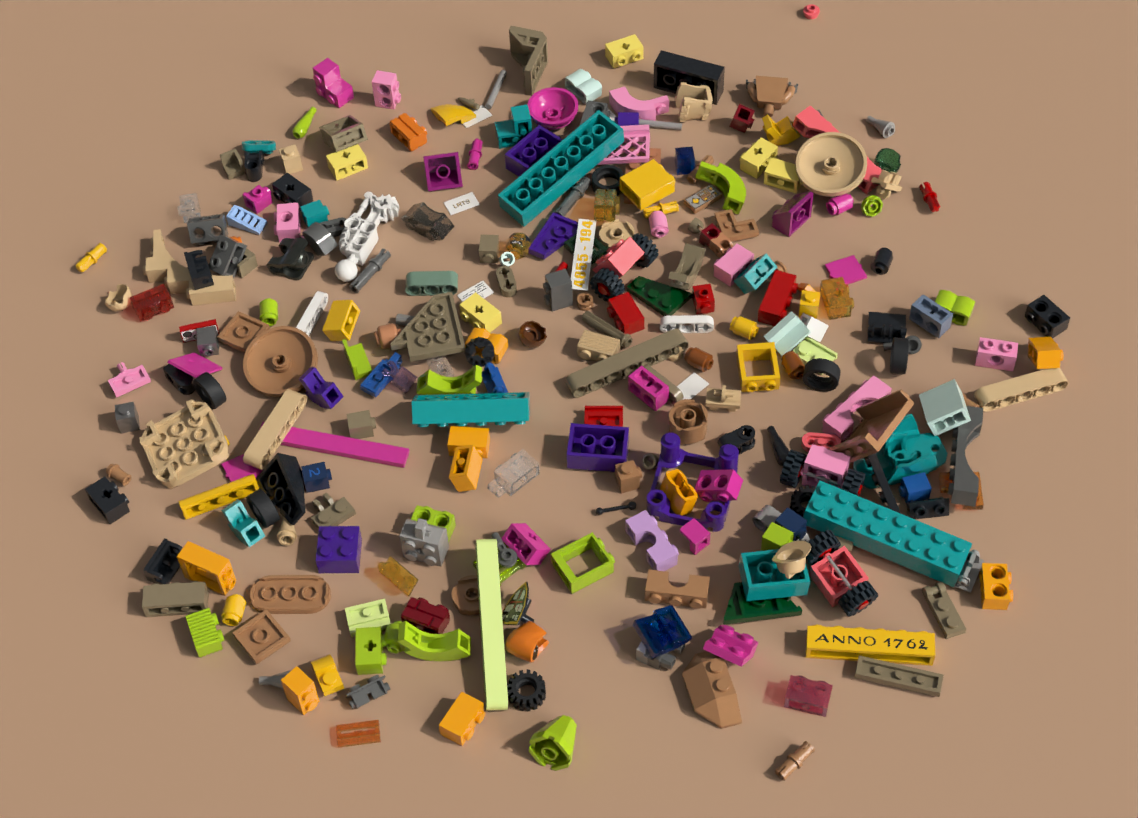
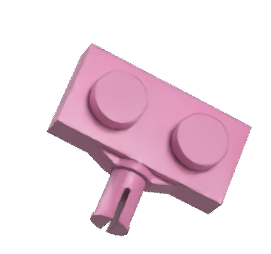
(128, 379)

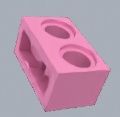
(386, 90)

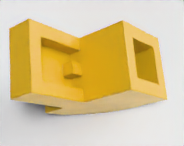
(780, 132)

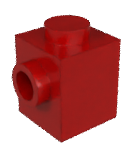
(703, 299)

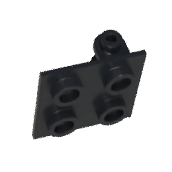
(885, 326)

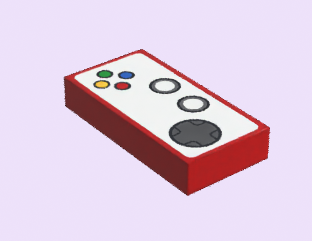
(189, 332)

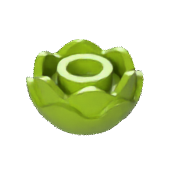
(875, 209)

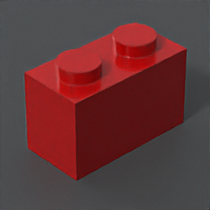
(625, 314)

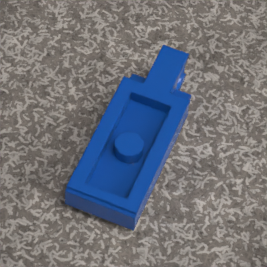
(376, 380)

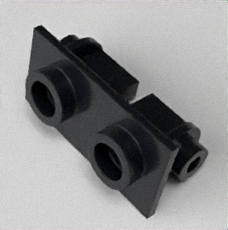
(929, 508)

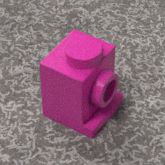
(258, 198)

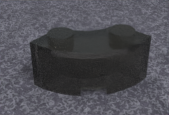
(427, 222)

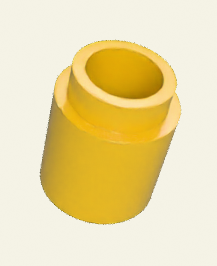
(744, 327)
(233, 610)

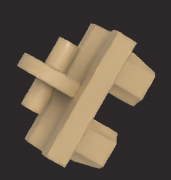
(888, 181)
(723, 399)

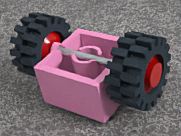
(821, 465)

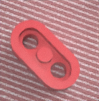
(819, 439)

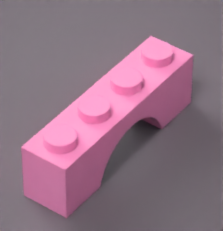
(840, 420)

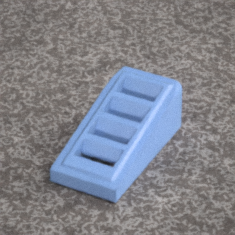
(235, 217)

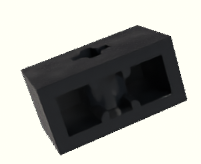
(291, 190)
(108, 500)

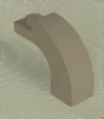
(688, 267)

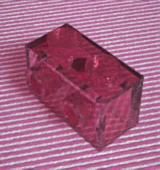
(808, 695)

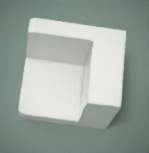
(815, 326)

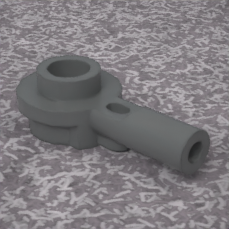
(914, 344)
(506, 556)

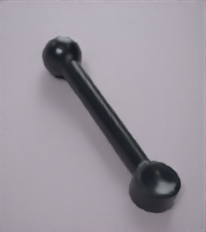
(632, 505)

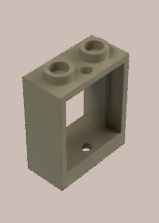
(346, 134)

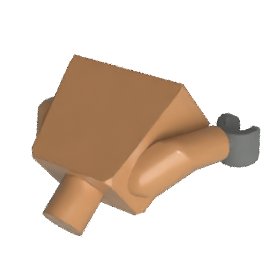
(770, 92)

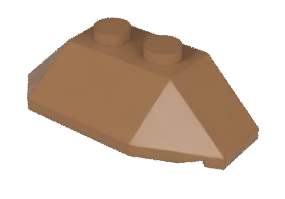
(712, 690)

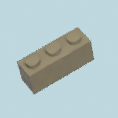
(174, 598)

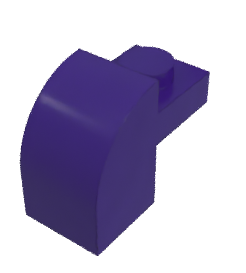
(318, 390)

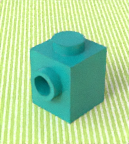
(314, 212)

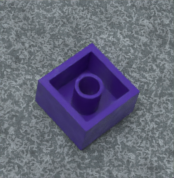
(338, 549)

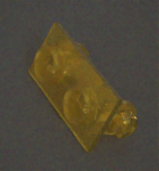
(398, 575)

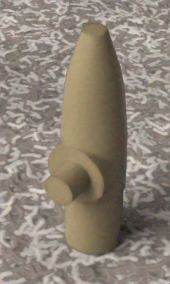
(469, 102)

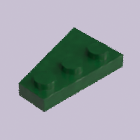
(658, 296)

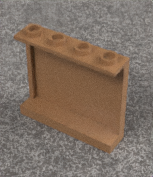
(877, 425)

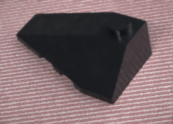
(284, 486)

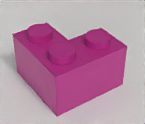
(330, 84)

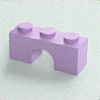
(645, 529)

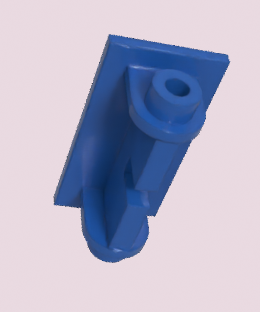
(493, 379)

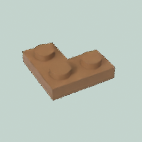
(735, 230)

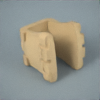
(693, 101)

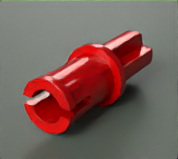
(930, 197)

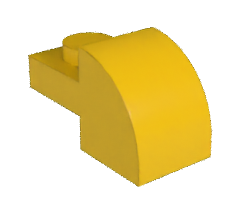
(327, 674)

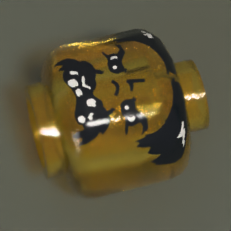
(518, 245)

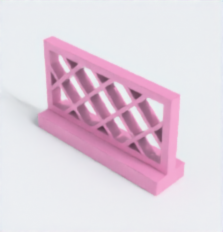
(632, 134)

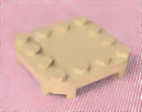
(184, 444)

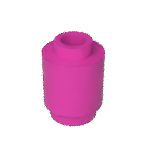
(839, 204)

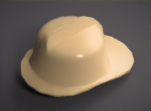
(792, 557)

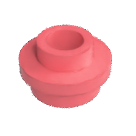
(811, 11)

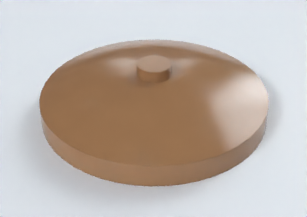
(278, 360)

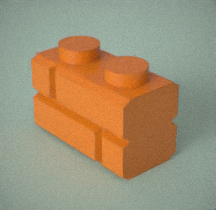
(408, 131)

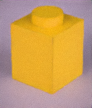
(809, 303)

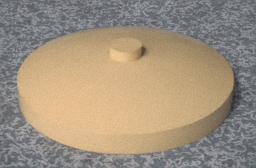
(831, 164)

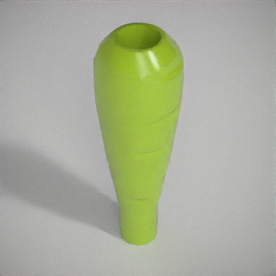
(303, 124)

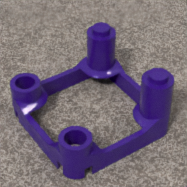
(672, 457)

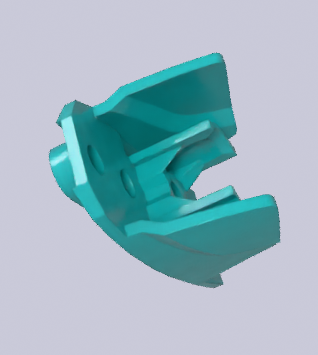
(900, 454)

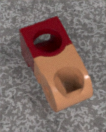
(715, 240)

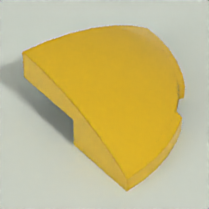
(452, 113)

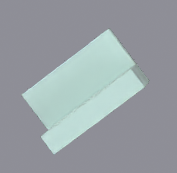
(787, 333)

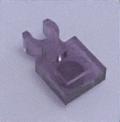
(401, 377)

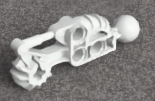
(361, 235)

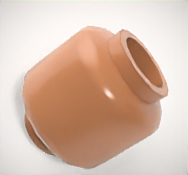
(386, 334)

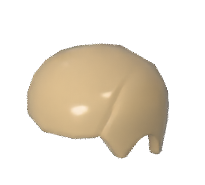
(119, 299)

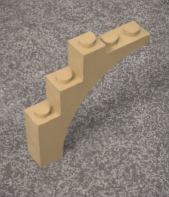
(177, 277)

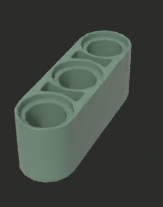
(431, 283)

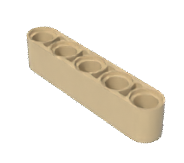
(1021, 389)
(275, 429)

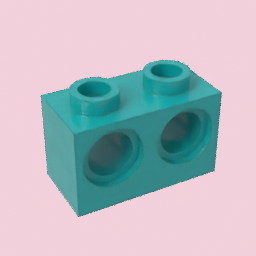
(755, 274)

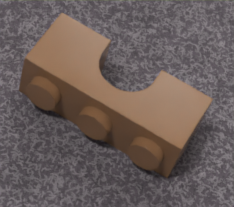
(661, 591)

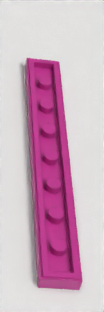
(346, 447)

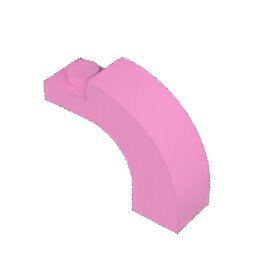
(623, 102)

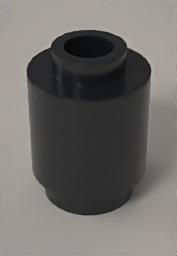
(882, 261)

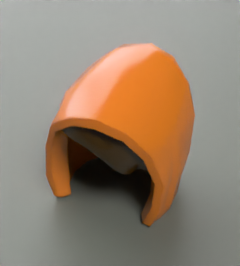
(526, 641)

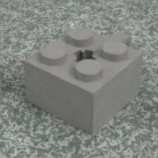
(424, 542)

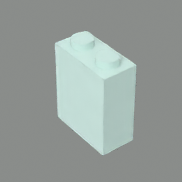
(944, 407)

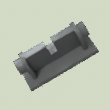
(359, 694)

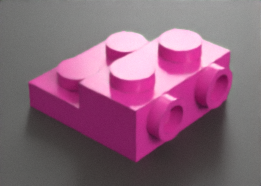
(731, 645)

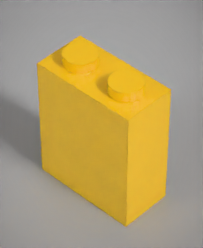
(647, 184)

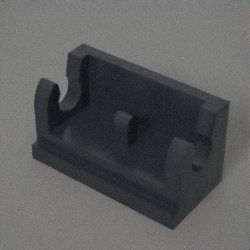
(198, 270)
(163, 563)

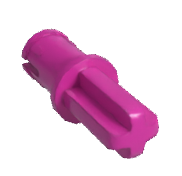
(475, 154)

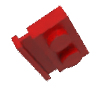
(604, 415)

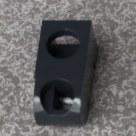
(179, 379)

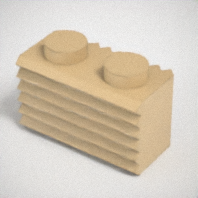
(597, 346)

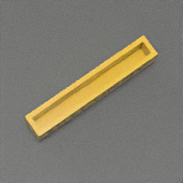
(879, 644)

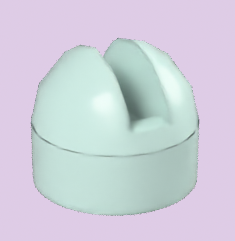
(506, 255)

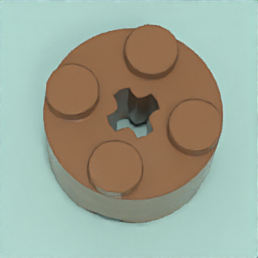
(688, 421)

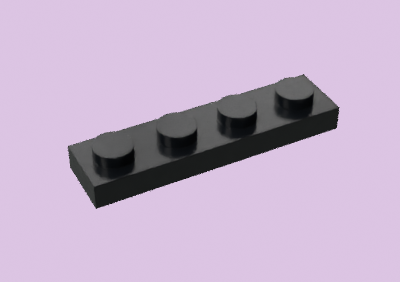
(879, 479)

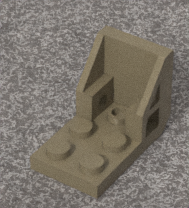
(531, 52)

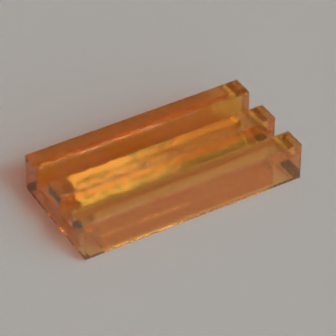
(358, 737)

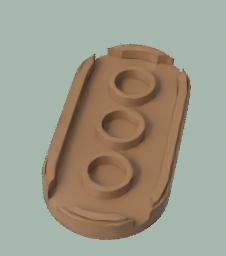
(290, 594)

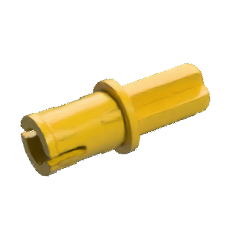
(665, 208)
(91, 257)

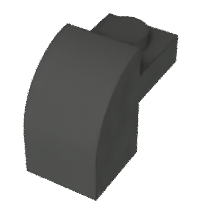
(319, 239)

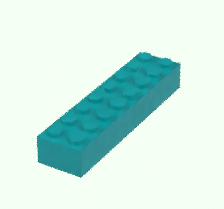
(561, 168)
(887, 533)

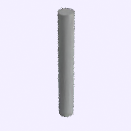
(495, 90)
(661, 124)

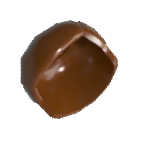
(532, 334)

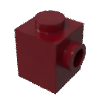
(742, 118)

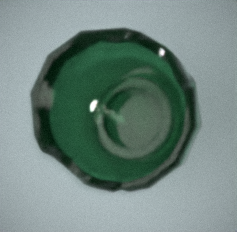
(888, 160)

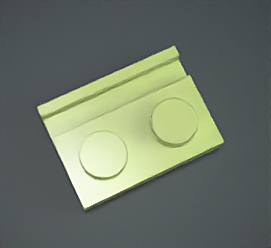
(811, 349)
(367, 615)

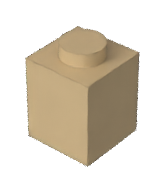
(291, 159)

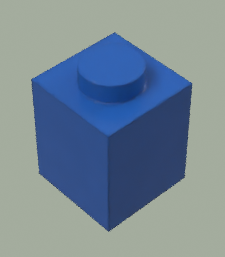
(915, 487)

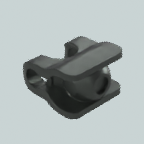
(294, 261)

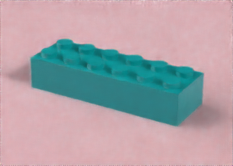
(471, 408)

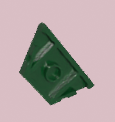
(745, 611)

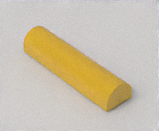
(218, 496)

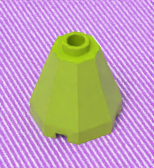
(554, 743)

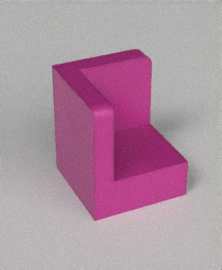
(697, 535)

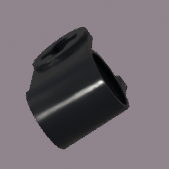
(254, 165)
(738, 439)

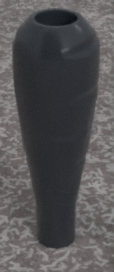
(779, 447)

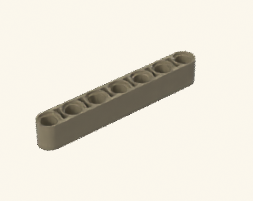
(625, 363)

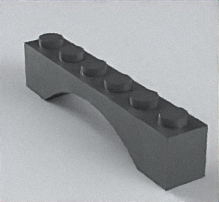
(964, 481)

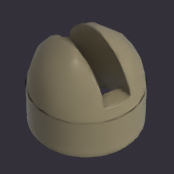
(695, 225)
(648, 464)

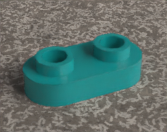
(257, 145)

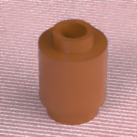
(699, 359)
(793, 365)

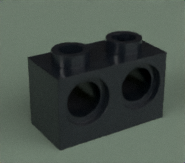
(1047, 316)

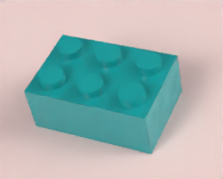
(764, 581)

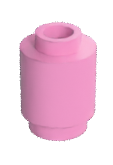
(658, 224)

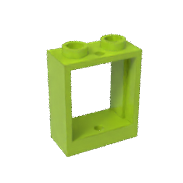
(588, 542)

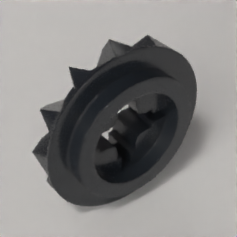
(488, 352)

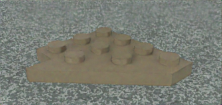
(433, 330)

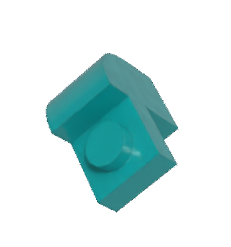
(243, 525)

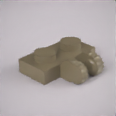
(334, 514)

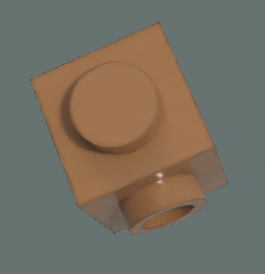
(628, 476)

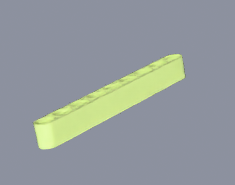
(491, 625)

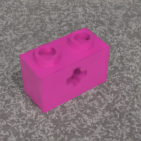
(525, 543)

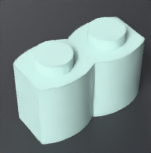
(583, 86)

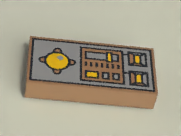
(703, 198)

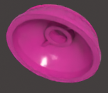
(553, 107)

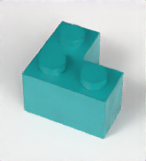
(514, 130)

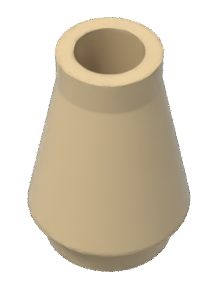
(286, 533)

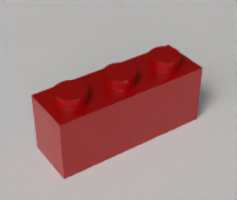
(777, 298)

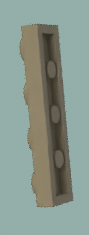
(899, 676)

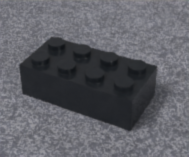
(673, 68)

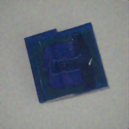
(662, 631)

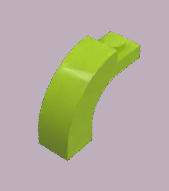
(727, 181)
(434, 384)
(434, 647)

